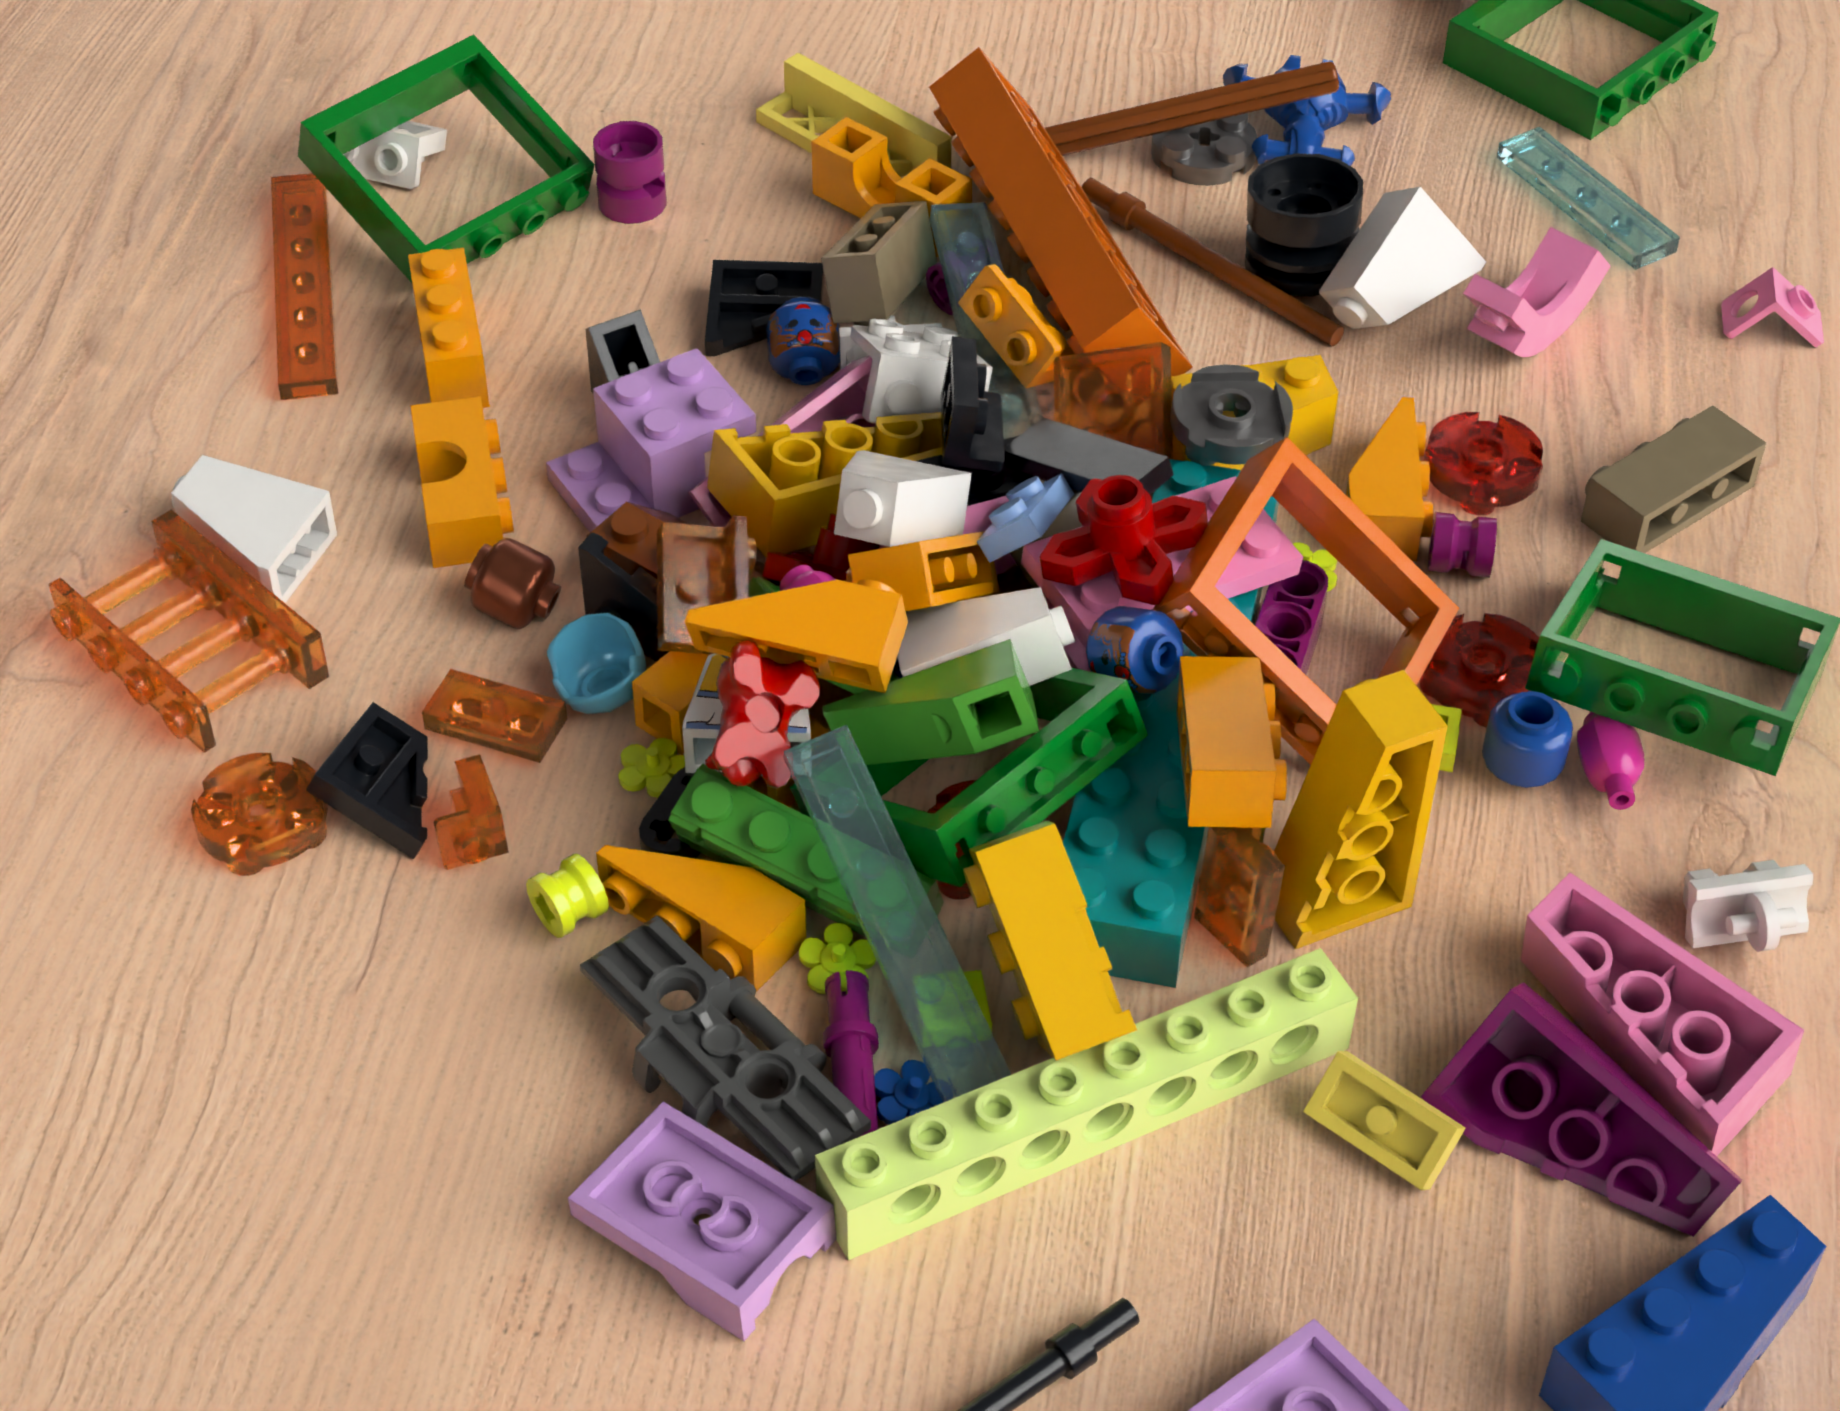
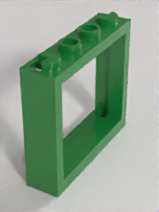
(1479, 51)
(415, 91)
(1699, 609)
(1088, 731)

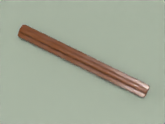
(1195, 108)

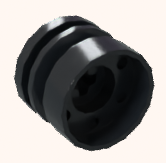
(1301, 220)

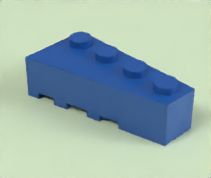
(1693, 1325)

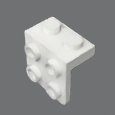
(905, 368)

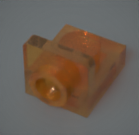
(477, 825)

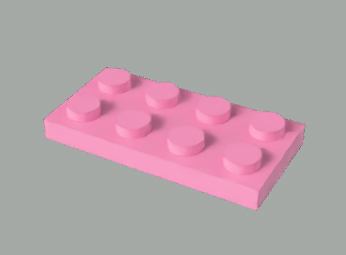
(1259, 561)

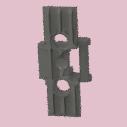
(768, 1094)

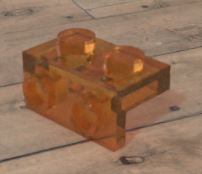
(698, 570)

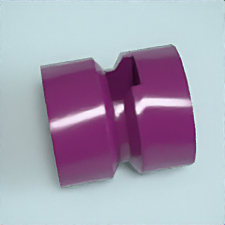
(630, 172)

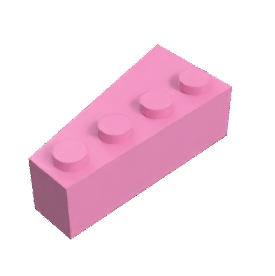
(1660, 1011)

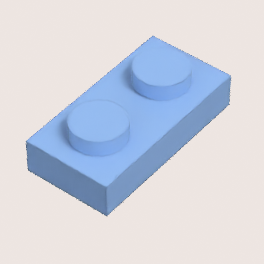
(1025, 516)

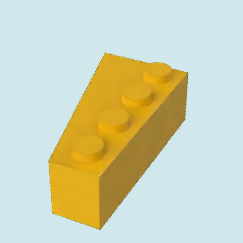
(794, 479)
(1361, 812)

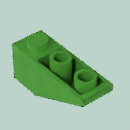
(942, 709)

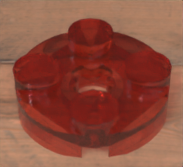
(1477, 484)
(1460, 684)

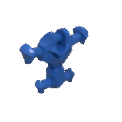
(1309, 118)

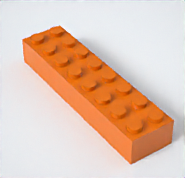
(1048, 212)

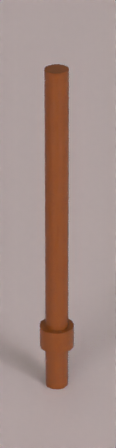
(1132, 213)

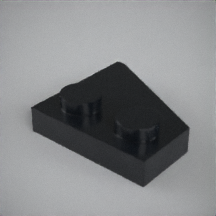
(748, 293)
(616, 592)
(379, 779)

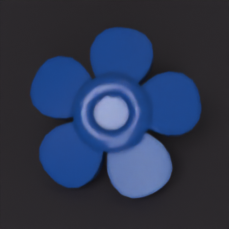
(904, 1092)

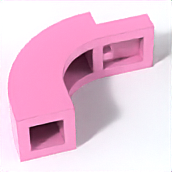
(1541, 299)

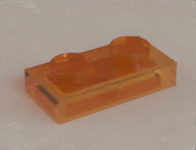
(495, 715)

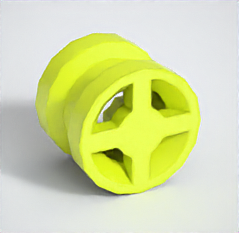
(567, 895)

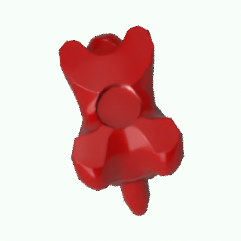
(756, 713)

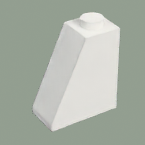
(1398, 261)
(900, 500)
(258, 520)
(973, 624)

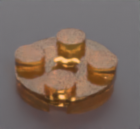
(265, 840)

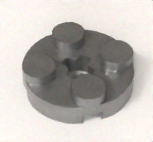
(1207, 165)
(1210, 437)

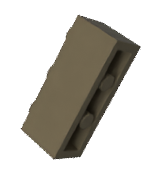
(879, 262)
(1672, 481)

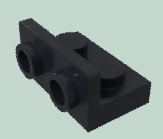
(969, 414)

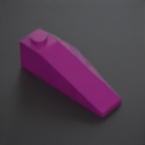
(1561, 1104)

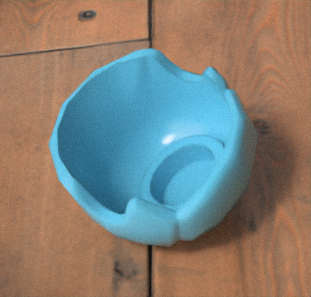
(596, 663)

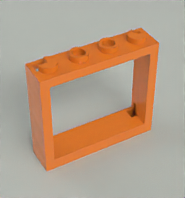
(1348, 535)

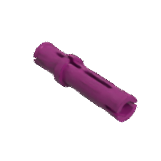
(852, 1042)

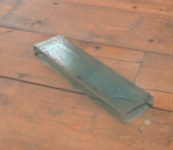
(1588, 198)

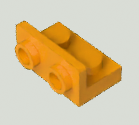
(1014, 326)

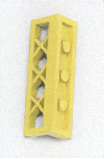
(830, 98)

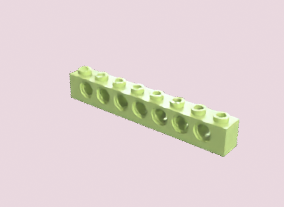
(1084, 1103)

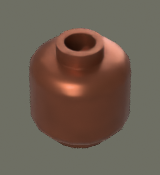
(512, 583)

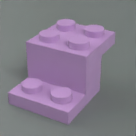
(650, 439)

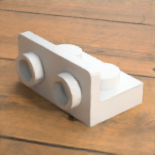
(398, 154)

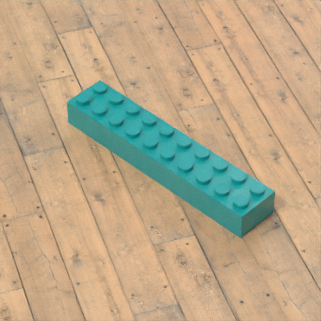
(1131, 823)

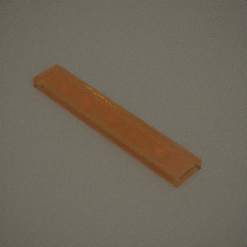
(303, 288)

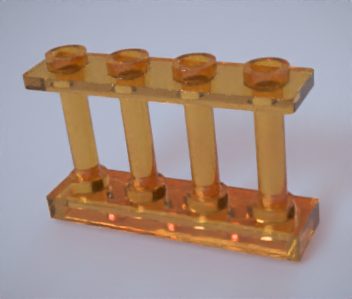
(213, 583)

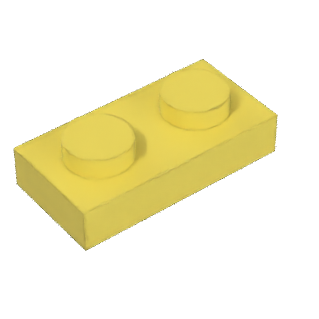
(1384, 1120)

